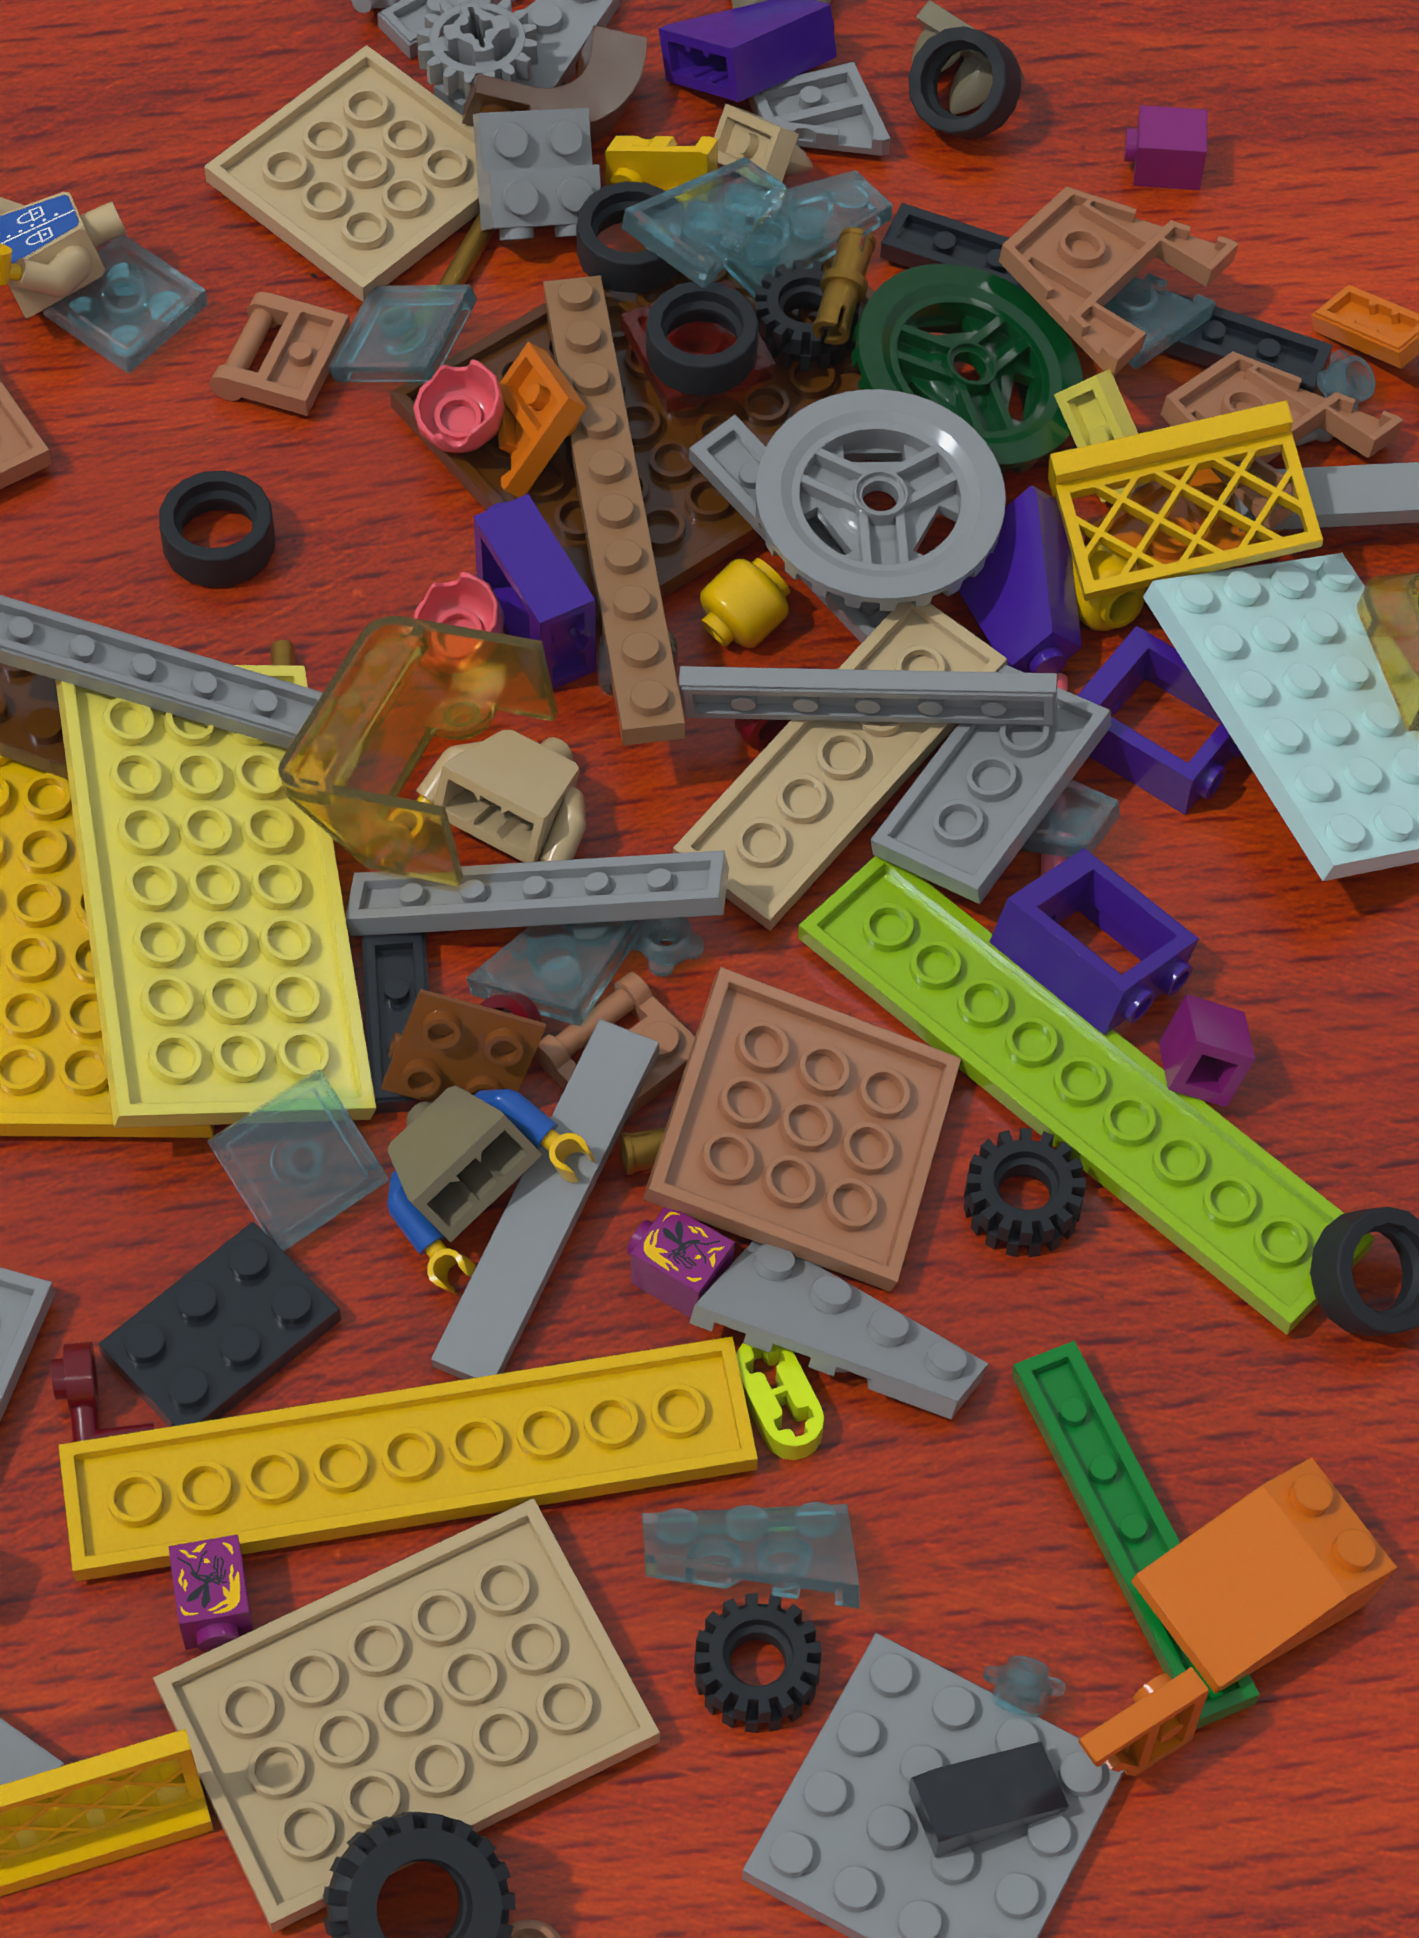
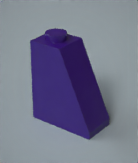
(748, 47)
(1028, 588)

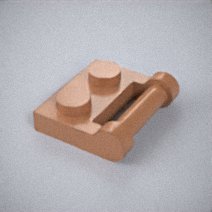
(296, 361)
(655, 1023)

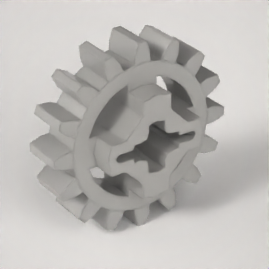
(476, 41)

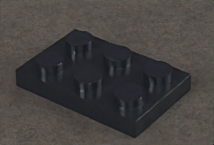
(220, 1330)

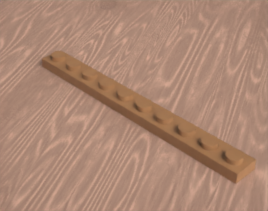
(615, 517)

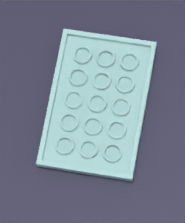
(1303, 703)

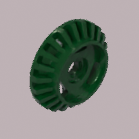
(986, 326)

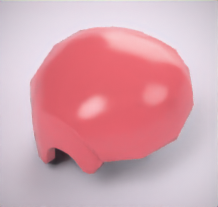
(460, 407)
(463, 603)

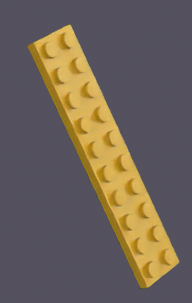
(408, 1456)

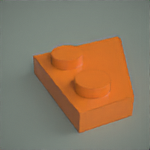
(1152, 1727)

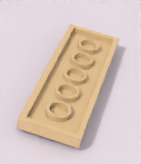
(830, 777)

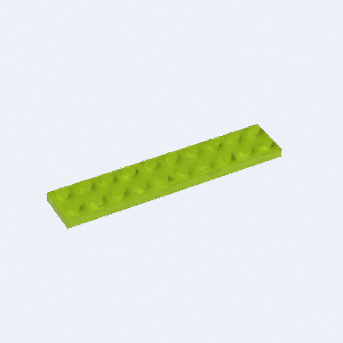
(1094, 1091)

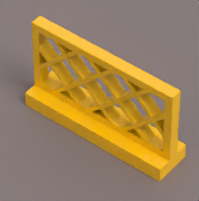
(1173, 452)
(99, 1811)

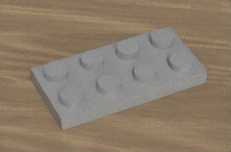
(987, 796)

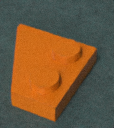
(537, 416)

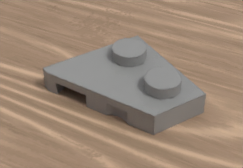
(826, 110)

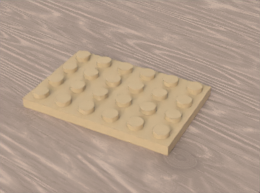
(420, 1689)

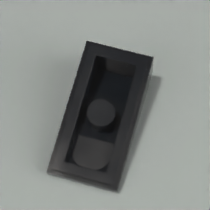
(985, 1797)

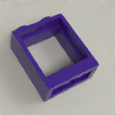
(537, 587)
(1135, 756)
(1072, 972)

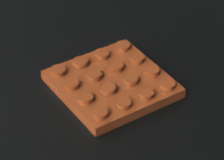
(803, 1129)

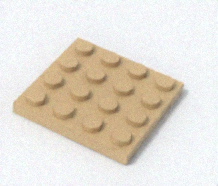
(357, 173)

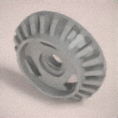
(930, 470)

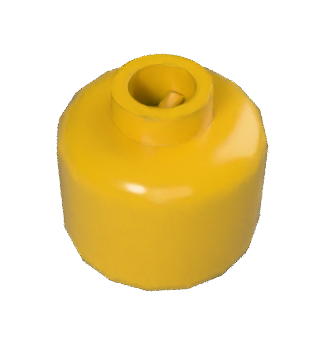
(744, 603)
(1111, 610)

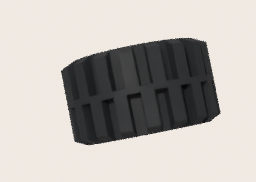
(412, 1838)

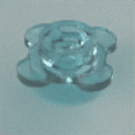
(1347, 376)
(664, 958)
(1023, 1685)

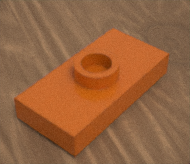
(1370, 325)

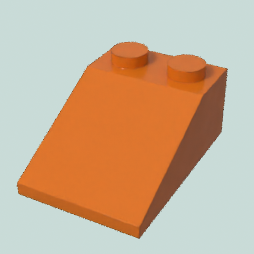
(1265, 1576)

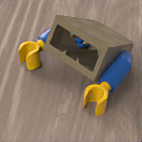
(460, 1160)

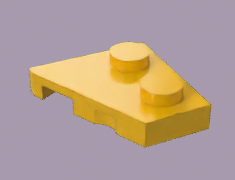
(659, 160)

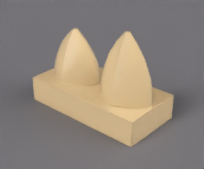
(761, 141)

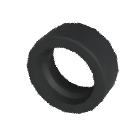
(926, 73)
(618, 270)
(701, 373)
(216, 492)
(1334, 1279)

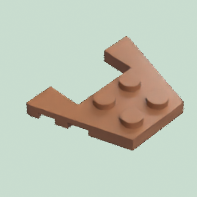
(1086, 252)
(1245, 383)

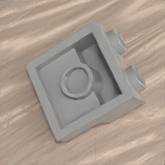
(533, 170)

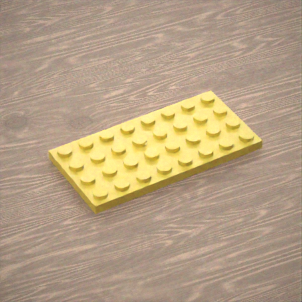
(207, 917)

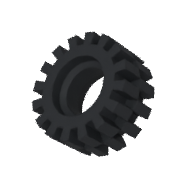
(790, 337)
(1033, 1160)
(764, 1623)

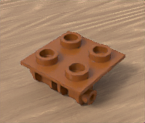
(461, 1046)

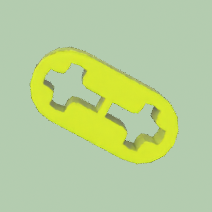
(765, 1403)

